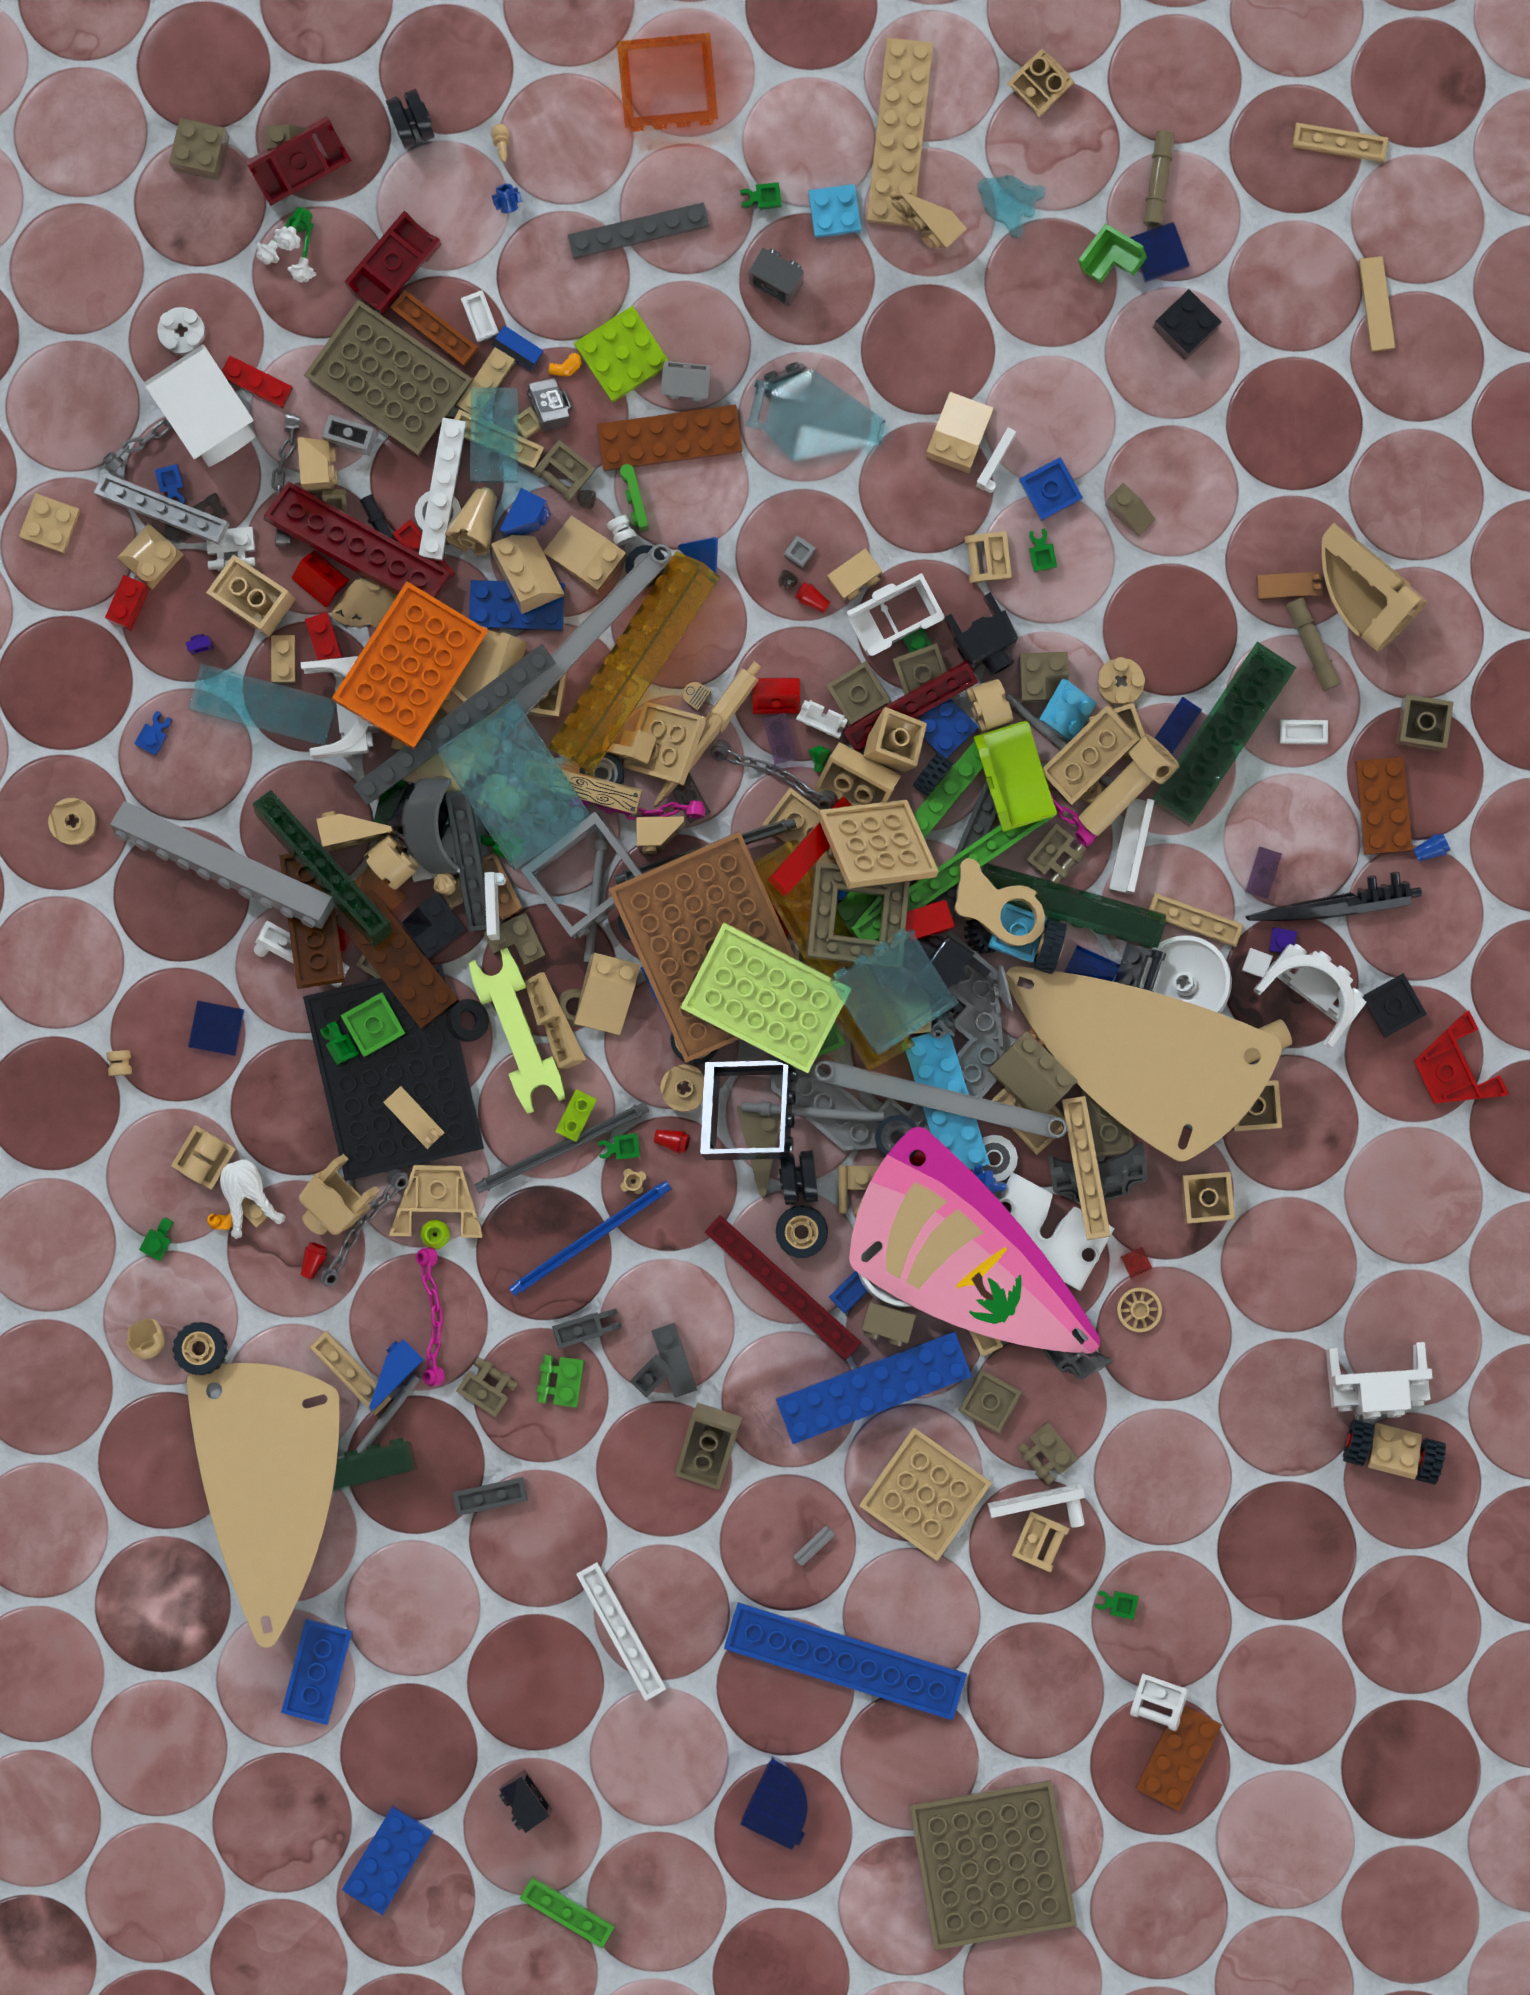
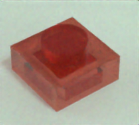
(1136, 1262)

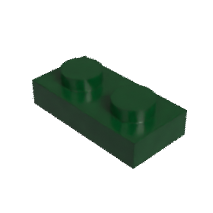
(388, 802)

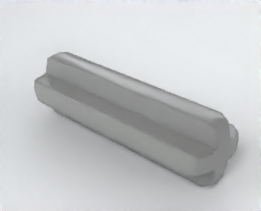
(813, 1545)

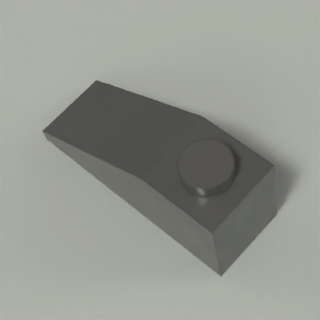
(673, 1353)

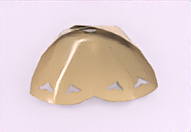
(366, 600)

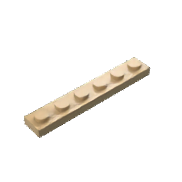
(1086, 1168)

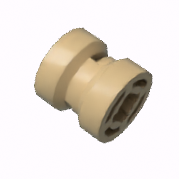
(122, 1068)

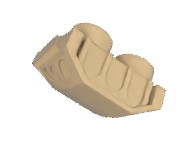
(1041, 82)

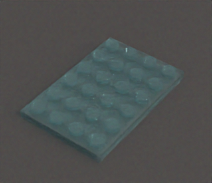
(513, 783)

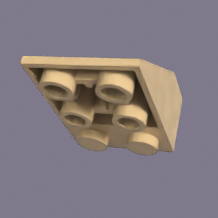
(934, 222)

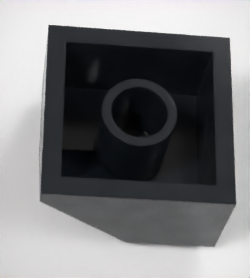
(434, 926)
(526, 1800)

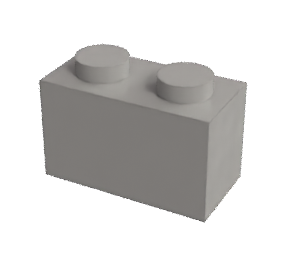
(685, 380)
(349, 435)

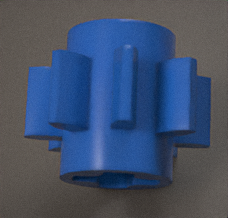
(506, 198)

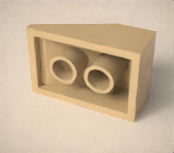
(959, 432)
(586, 554)
(251, 595)
(344, 831)
(606, 993)

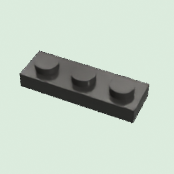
(490, 1496)

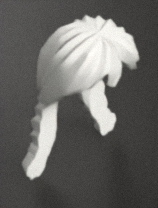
(240, 1181)

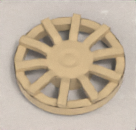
(1139, 1309)

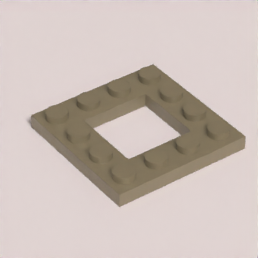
(822, 942)

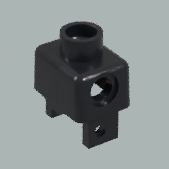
(986, 639)
(950, 960)

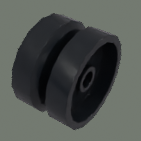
(410, 118)
(798, 1177)

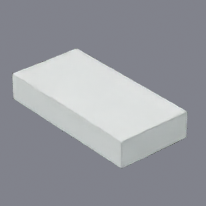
(480, 316)
(1303, 732)

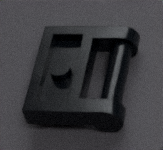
(1134, 964)

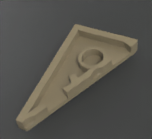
(760, 1133)

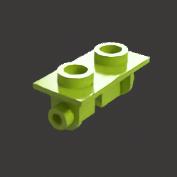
(576, 1115)

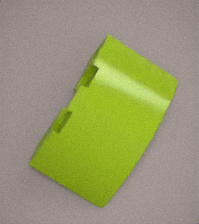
(1015, 776)

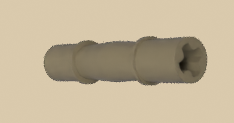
(1159, 178)
(1313, 644)

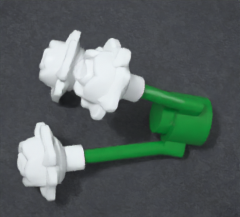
(288, 240)

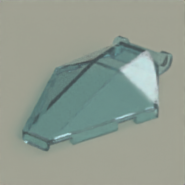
(814, 417)

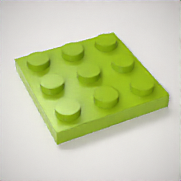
(622, 354)

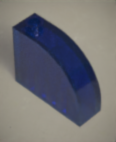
(778, 1805)

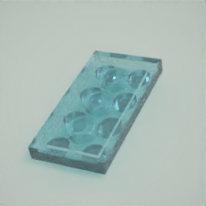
(494, 435)

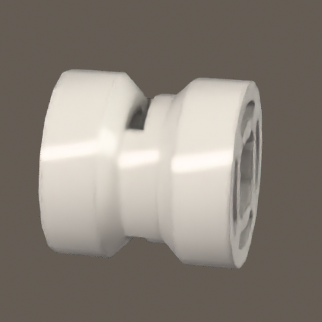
(621, 530)

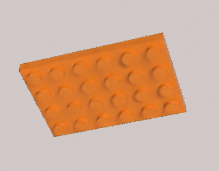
(409, 665)

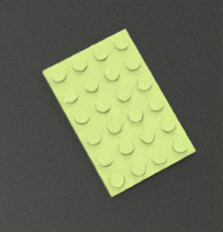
(764, 997)

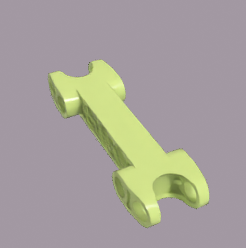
(532, 1069)

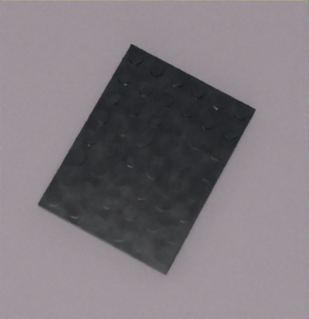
(421, 1061)

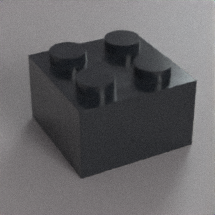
(1187, 324)

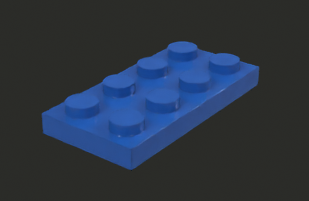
(495, 608)
(316, 1671)
(387, 1860)

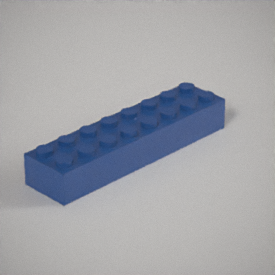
(873, 1387)

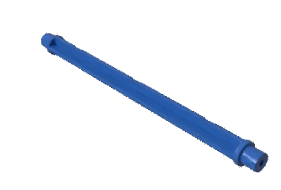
(589, 1238)

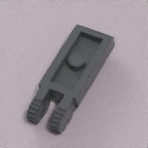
(583, 1328)

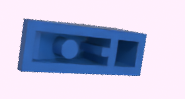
(397, 1367)

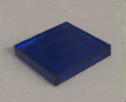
(1163, 252)
(1091, 964)
(216, 1028)

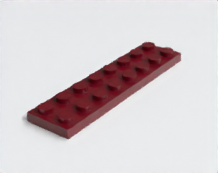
(353, 542)

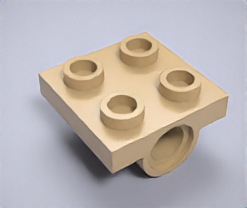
(203, 1157)

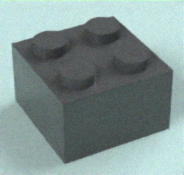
(776, 276)

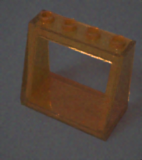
(661, 121)

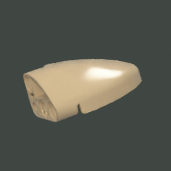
(1366, 589)

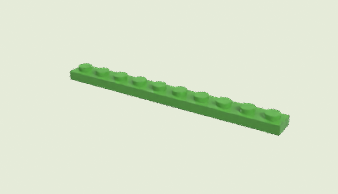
(927, 817)
(949, 874)

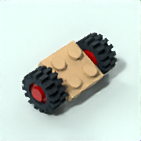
(1394, 1451)

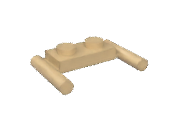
(852, 1179)

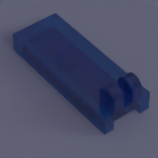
(1177, 724)

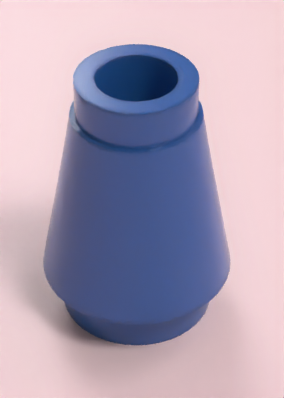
(1432, 848)

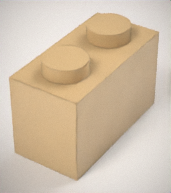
(855, 575)

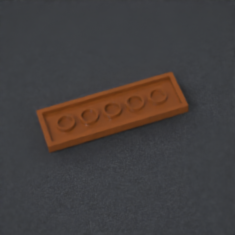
(670, 437)

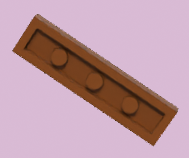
(434, 328)

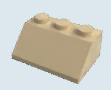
(526, 571)
(856, 777)

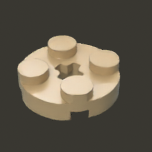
(1134, 680)
(66, 833)
(677, 1076)

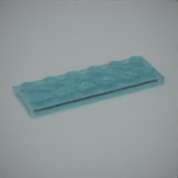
(263, 705)

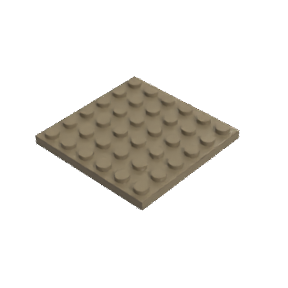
(993, 1865)

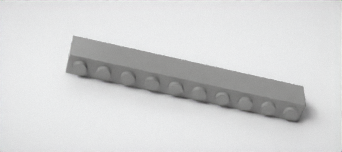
(222, 865)

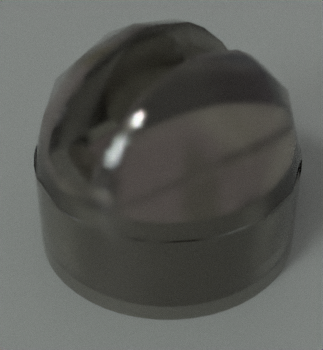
(587, 499)
(787, 579)

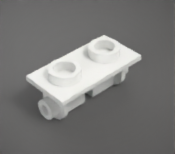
(813, 715)

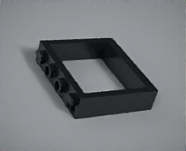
(713, 1071)

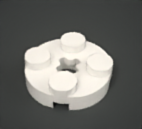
(170, 323)

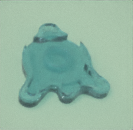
(1008, 200)

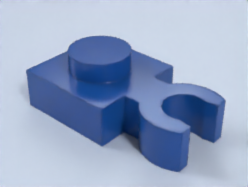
(169, 481)
(151, 737)

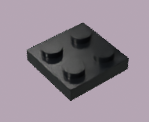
(1394, 1005)

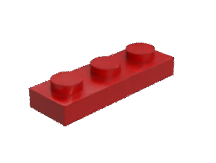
(256, 381)

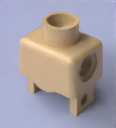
(333, 1201)

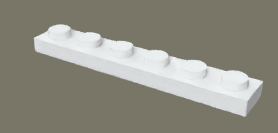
(442, 488)
(621, 1631)

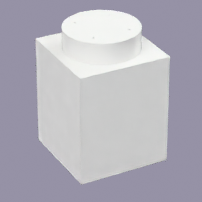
(202, 407)

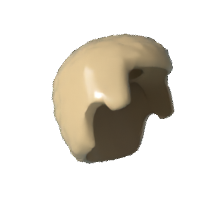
(145, 1338)

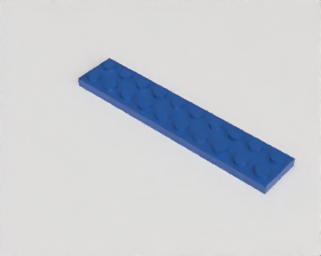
(845, 1661)

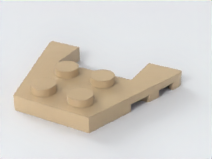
(437, 1190)

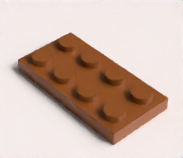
(1383, 805)
(1178, 1758)

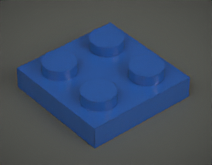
(1050, 489)
(947, 727)

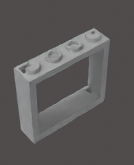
(551, 854)

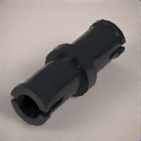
(375, 516)

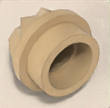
(445, 884)

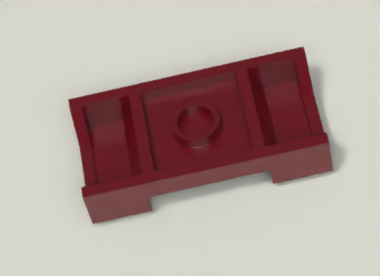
(298, 161)
(392, 262)

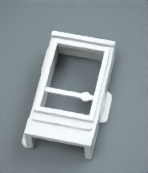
(866, 628)

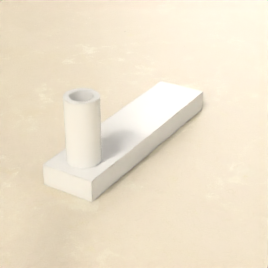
(278, 941)
(1068, 1494)

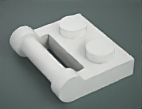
(1163, 1694)

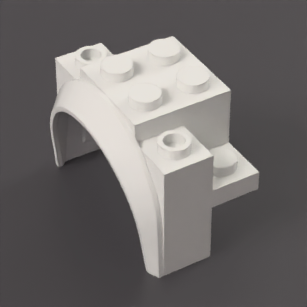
(354, 731)
(1319, 984)
(1380, 1391)

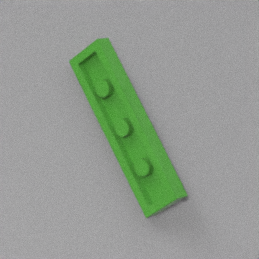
(567, 1912)

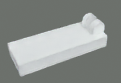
(984, 481)
(492, 881)

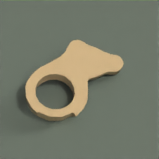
(983, 902)

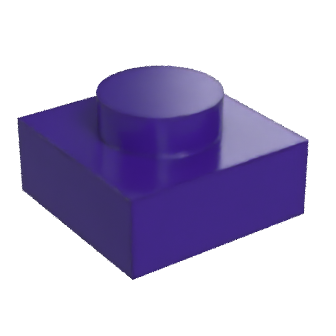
(199, 643)
(1280, 939)

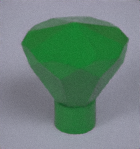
(819, 756)

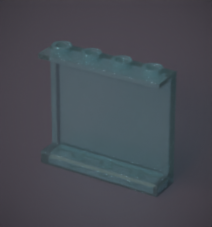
(892, 991)

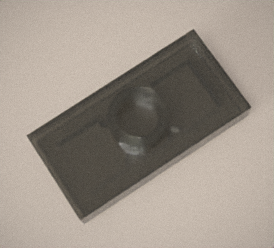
(688, 793)

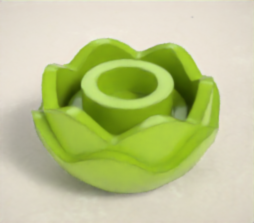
(442, 1237)

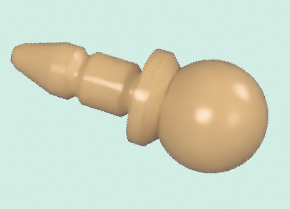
(500, 139)

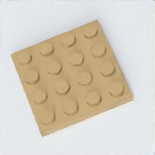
(877, 843)
(925, 1494)

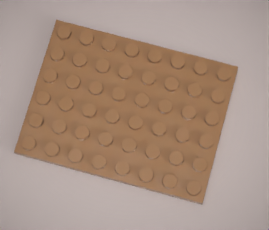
(676, 917)

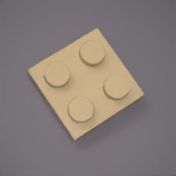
(49, 523)

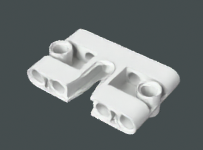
(1065, 1246)

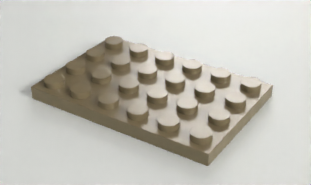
(388, 377)

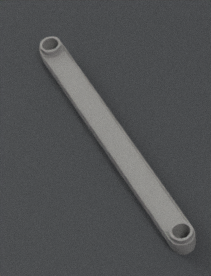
(594, 626)
(940, 1099)

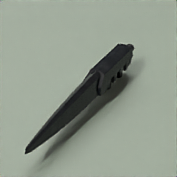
(1346, 904)

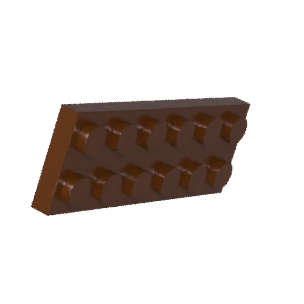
(314, 950)
(403, 968)

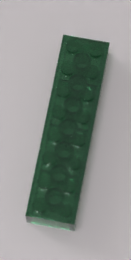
(1223, 733)

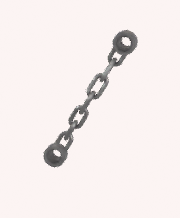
(291, 424)
(113, 461)
(722, 749)
(327, 1270)

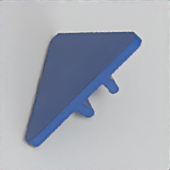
(703, 551)

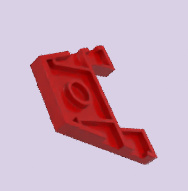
(1447, 1072)

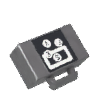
(549, 405)

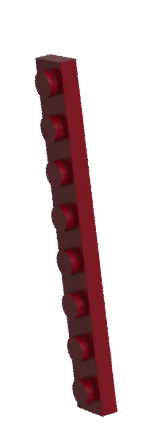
(783, 1287)

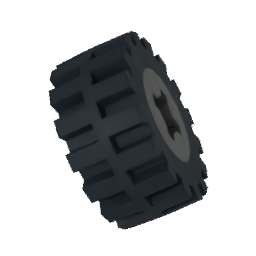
(932, 774)

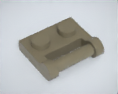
(569, 465)

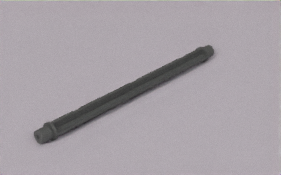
(749, 837)
(561, 1147)

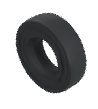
(479, 1013)

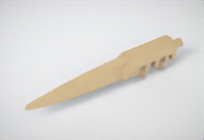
(719, 717)

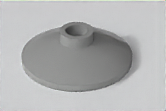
(1001, 988)

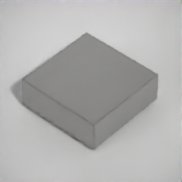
(799, 551)

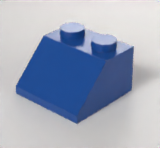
(525, 515)

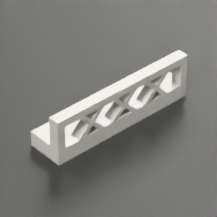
(1131, 846)

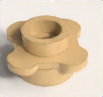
(628, 1176)

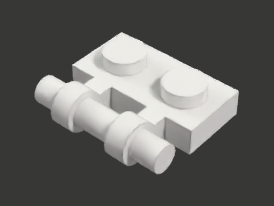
(234, 541)

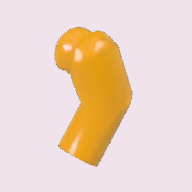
(567, 368)
(220, 1222)

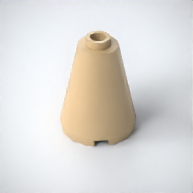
(474, 523)

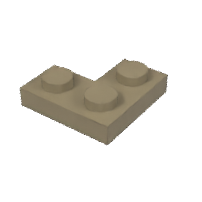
(520, 933)

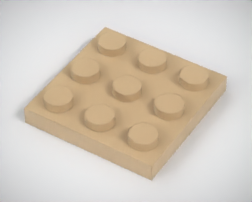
(675, 743)

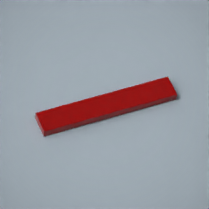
(803, 856)

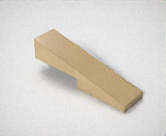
(550, 1014)

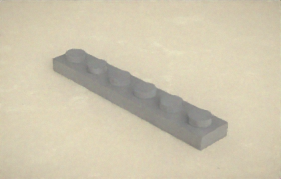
(161, 508)

